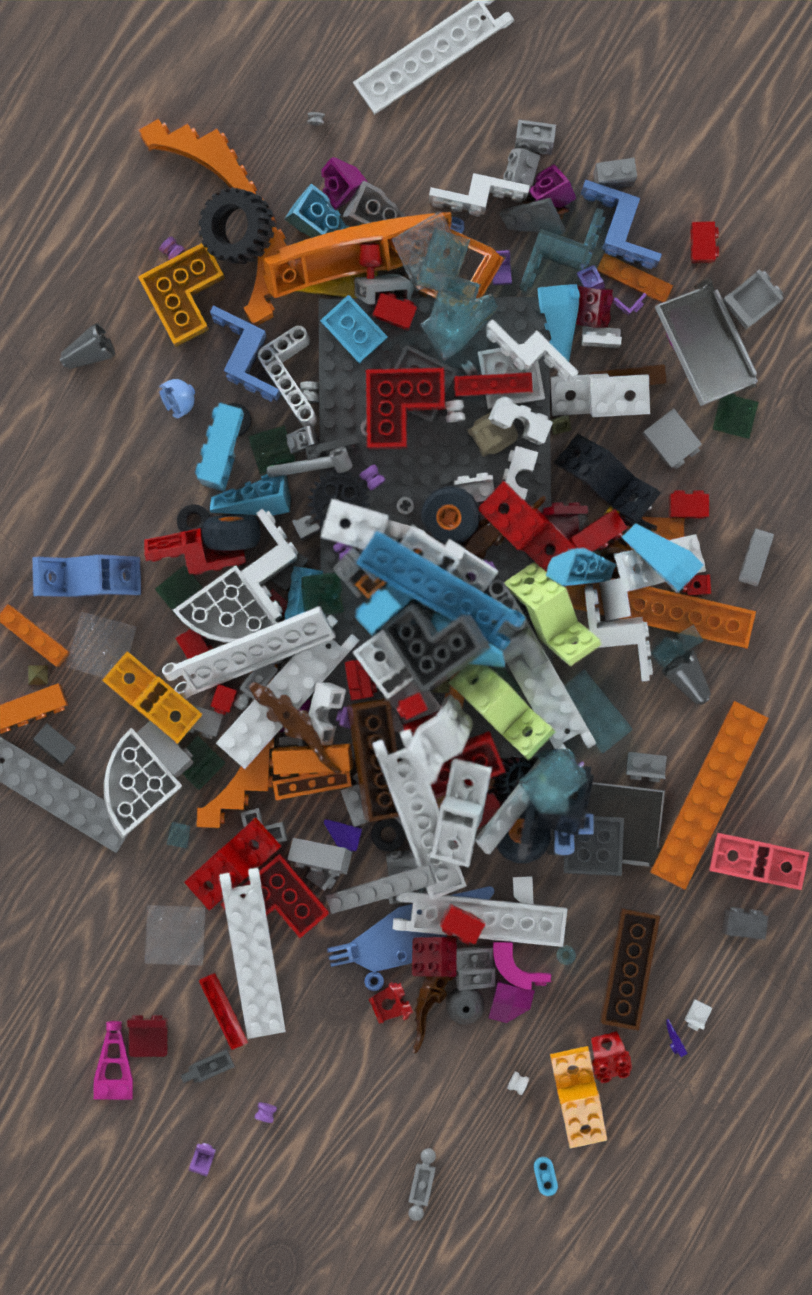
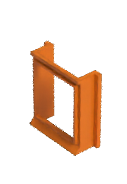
(485, 271)

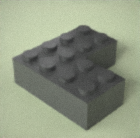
(432, 654)

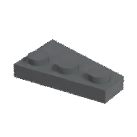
(533, 217)

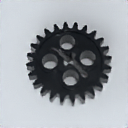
(321, 499)

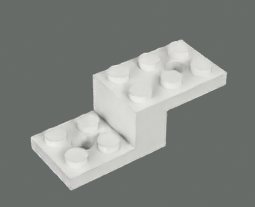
(478, 194)
(531, 352)
(601, 395)
(451, 558)
(644, 574)
(392, 674)
(439, 739)
(461, 812)

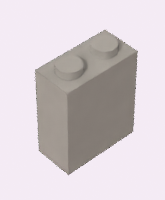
(616, 173)
(672, 439)

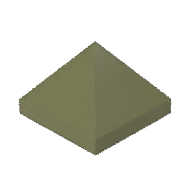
(560, 424)
(37, 674)

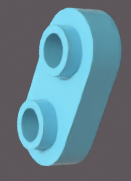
(545, 1175)

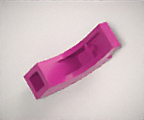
(504, 961)

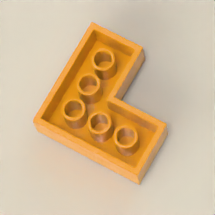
(172, 288)

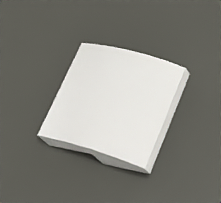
(614, 600)

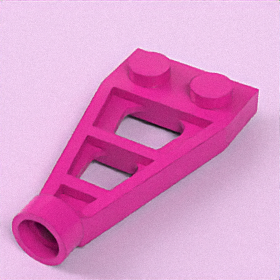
(113, 1088)

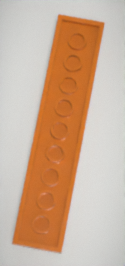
(678, 612)
(709, 795)

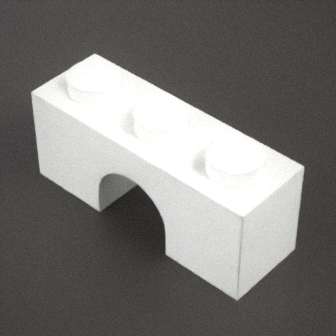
(535, 425)
(521, 460)
(325, 697)

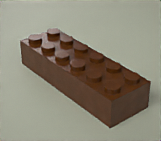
(369, 724)
(629, 969)

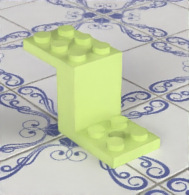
(552, 614)
(502, 708)

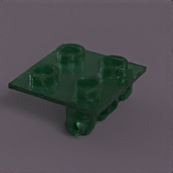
(735, 415)

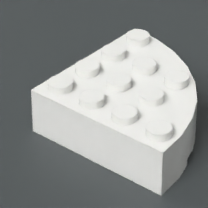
(225, 609)
(135, 783)

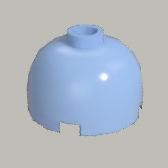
(177, 396)

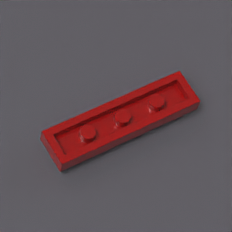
(493, 384)
(223, 1011)

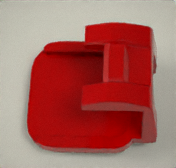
(394, 991)
(611, 1062)

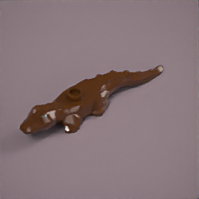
(488, 535)
(296, 722)
(431, 992)

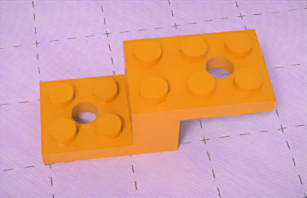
(152, 697)
(578, 1097)

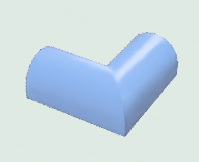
(565, 841)

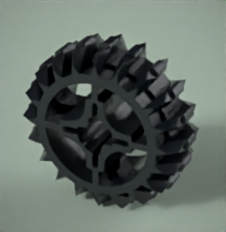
(506, 782)

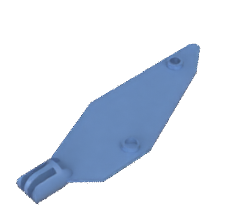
(386, 947)

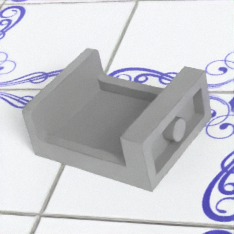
(366, 288)
(753, 299)

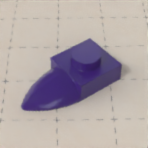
(676, 1045)

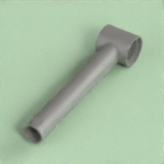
(338, 458)

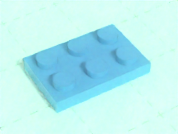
(353, 329)

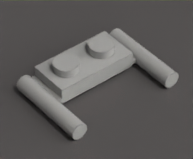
(347, 568)

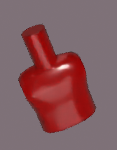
(370, 257)

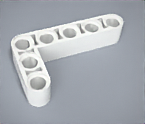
(284, 378)

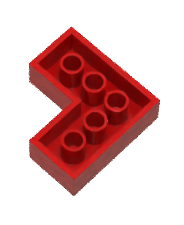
(392, 394)
(477, 750)
(289, 896)

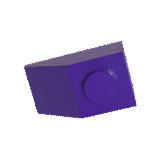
(344, 835)

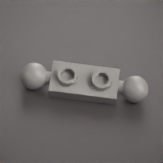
(261, 676)
(422, 1184)

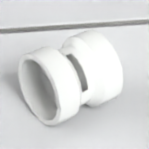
(309, 390)
(454, 411)

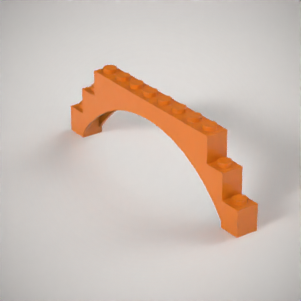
(216, 156)
(234, 796)

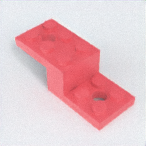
(759, 861)

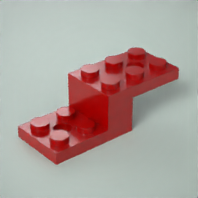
(524, 525)
(192, 546)
(234, 859)

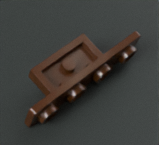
(656, 373)

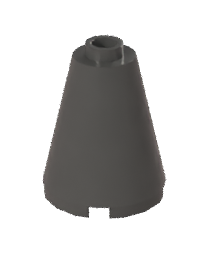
(88, 348)
(688, 677)
(459, 999)

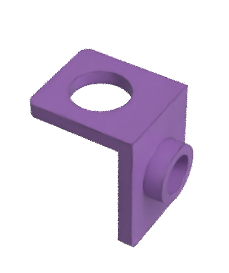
(503, 275)
(635, 307)

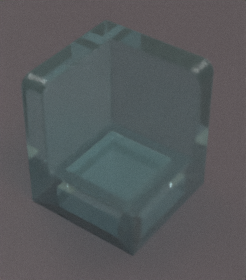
(689, 638)
(179, 835)

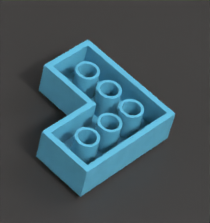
(218, 453)
(382, 608)

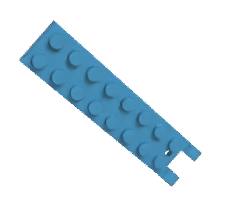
(436, 587)

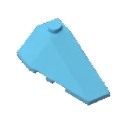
(314, 214)
(560, 308)
(666, 558)
(579, 567)

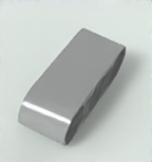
(756, 557)
(505, 595)

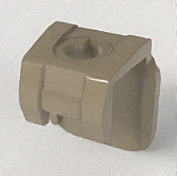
(490, 437)

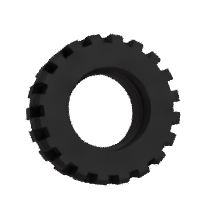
(214, 226)

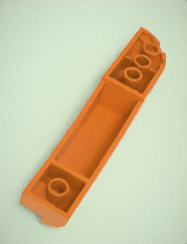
(335, 254)

